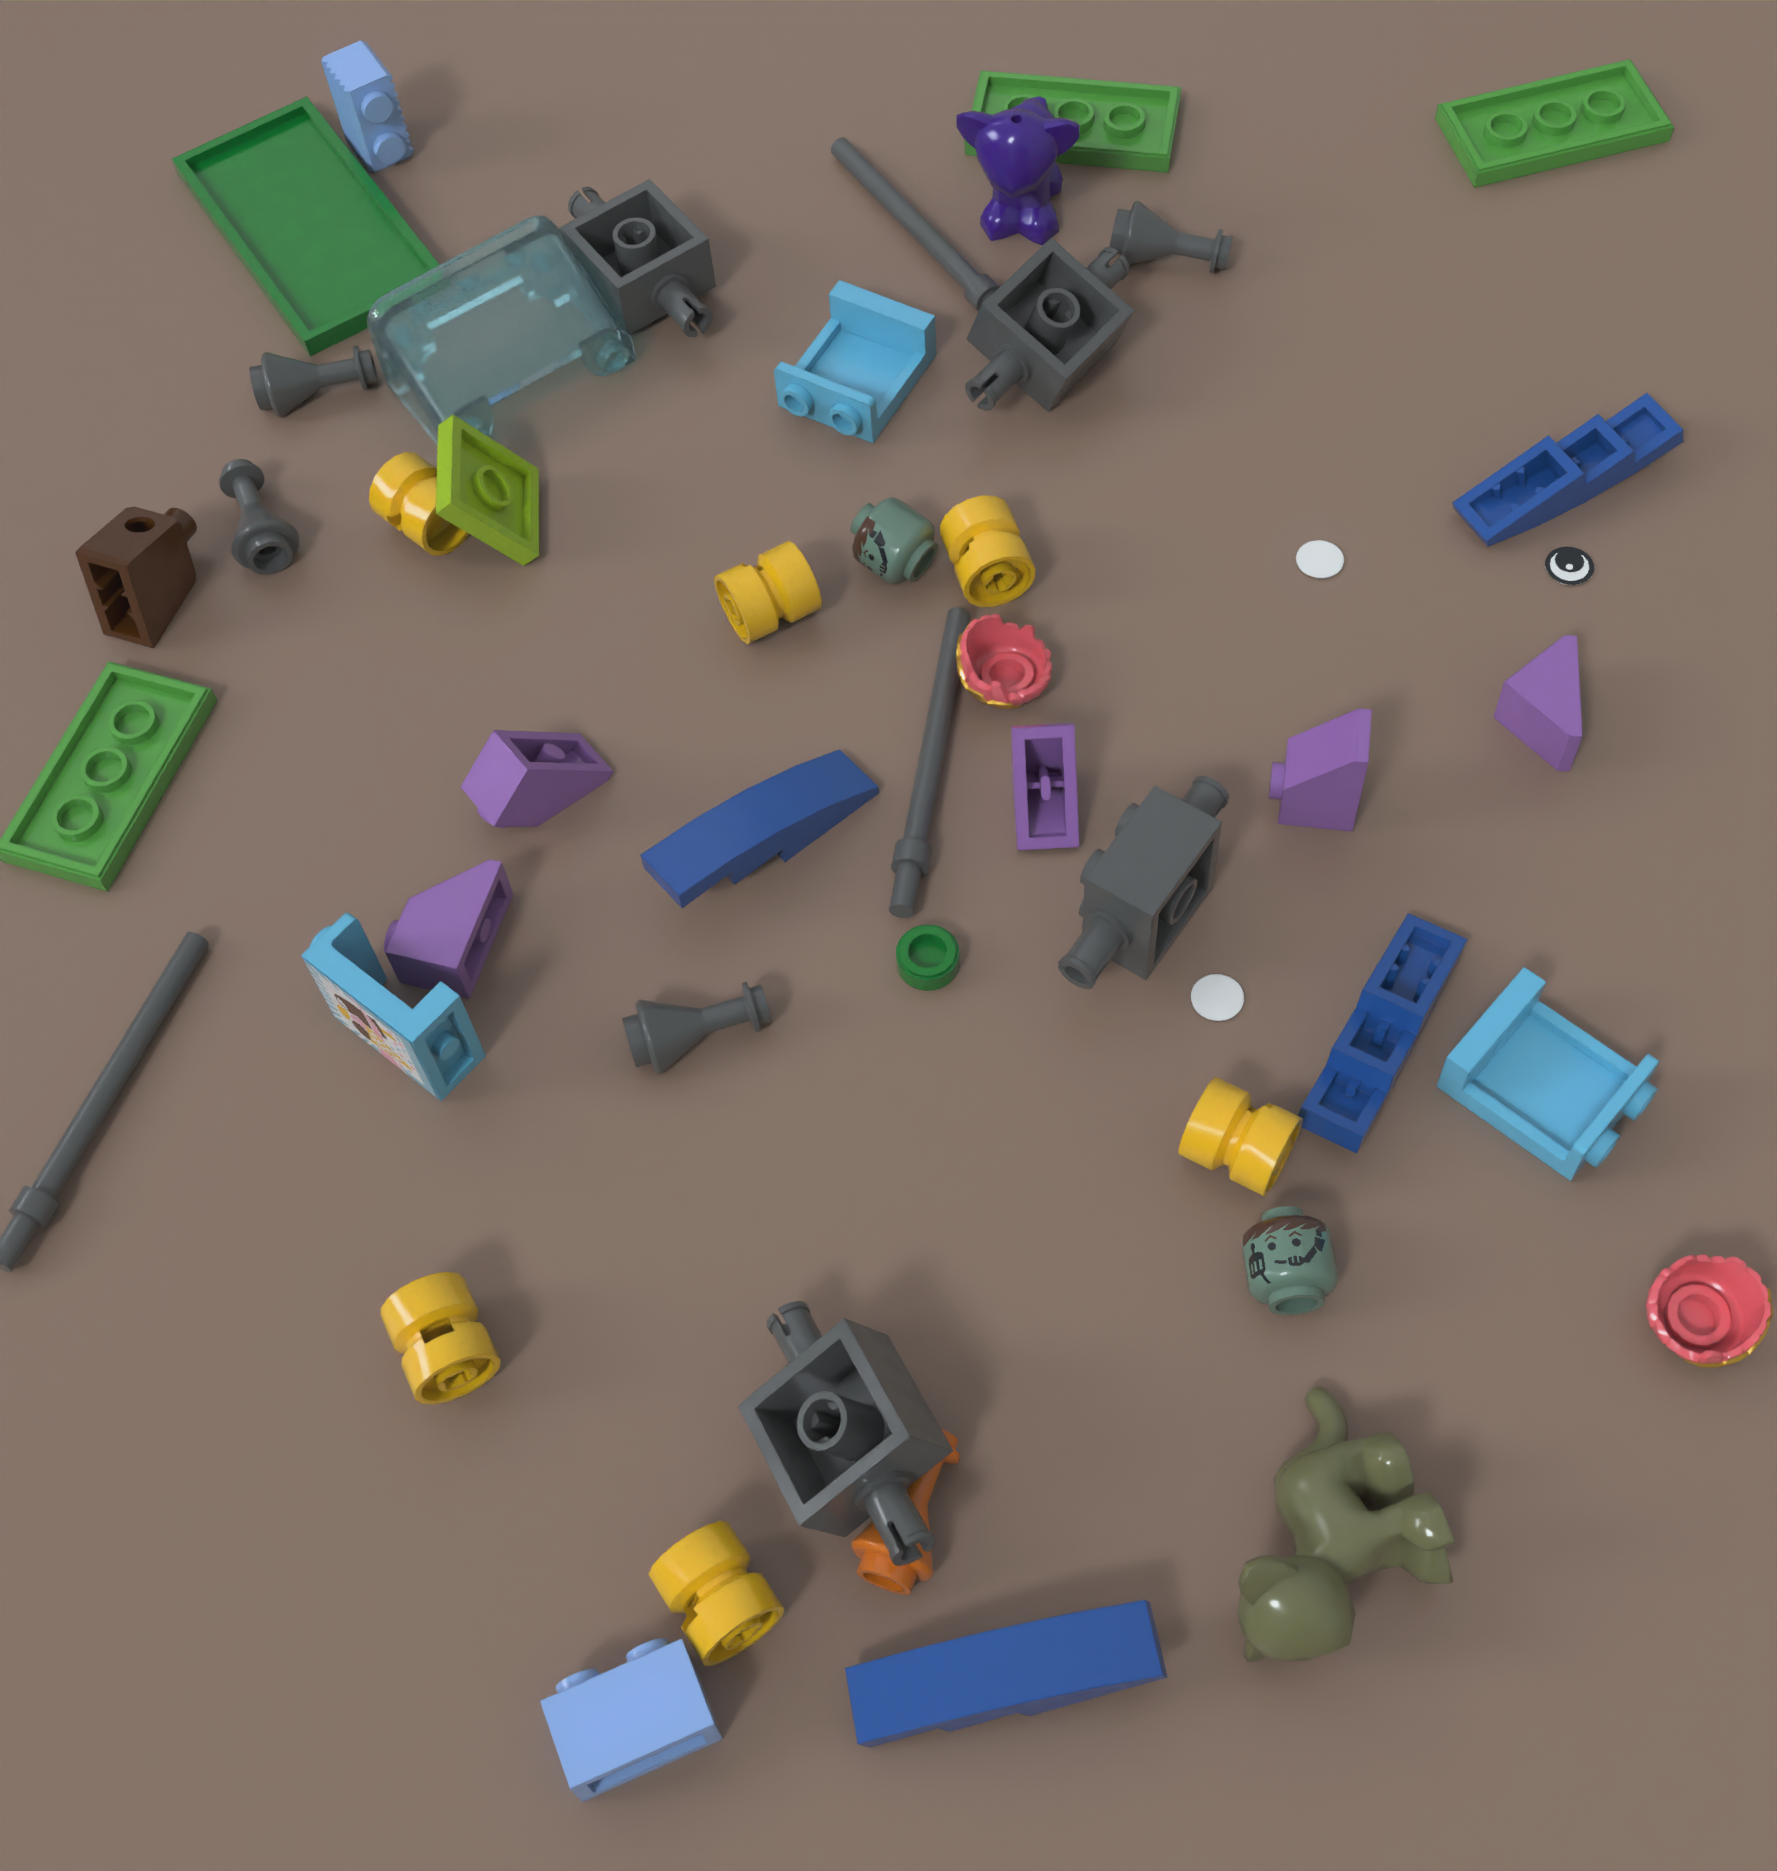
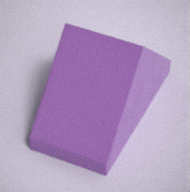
(1545, 705)
(1044, 786)

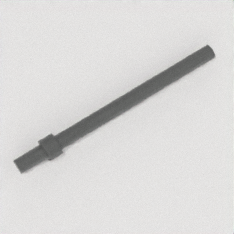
(976, 286)
(912, 852)
(37, 1203)

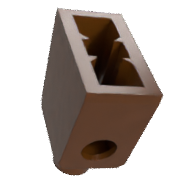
(139, 572)

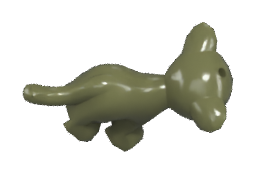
(1301, 1602)

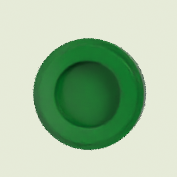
(928, 957)

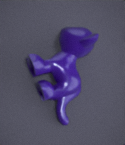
(1019, 161)

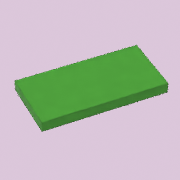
(1118, 121)
(1553, 123)
(106, 776)

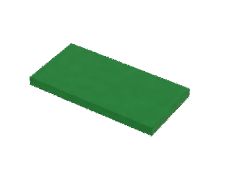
(304, 221)

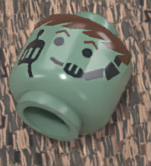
(893, 541)
(1289, 1261)

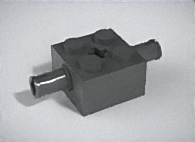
(643, 256)
(1048, 325)
(1147, 882)
(846, 1431)

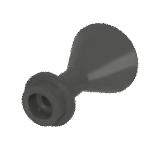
(1145, 236)
(288, 382)
(261, 537)
(667, 1031)

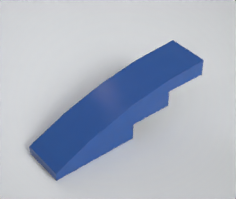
(1568, 473)
(758, 823)
(1381, 1032)
(1005, 1672)

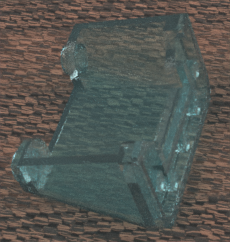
(494, 326)

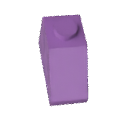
(1323, 773)
(532, 776)
(450, 929)

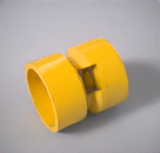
(406, 499)
(987, 551)
(773, 590)
(1234, 1134)
(440, 1339)
(710, 1584)

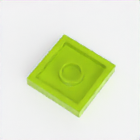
(487, 490)

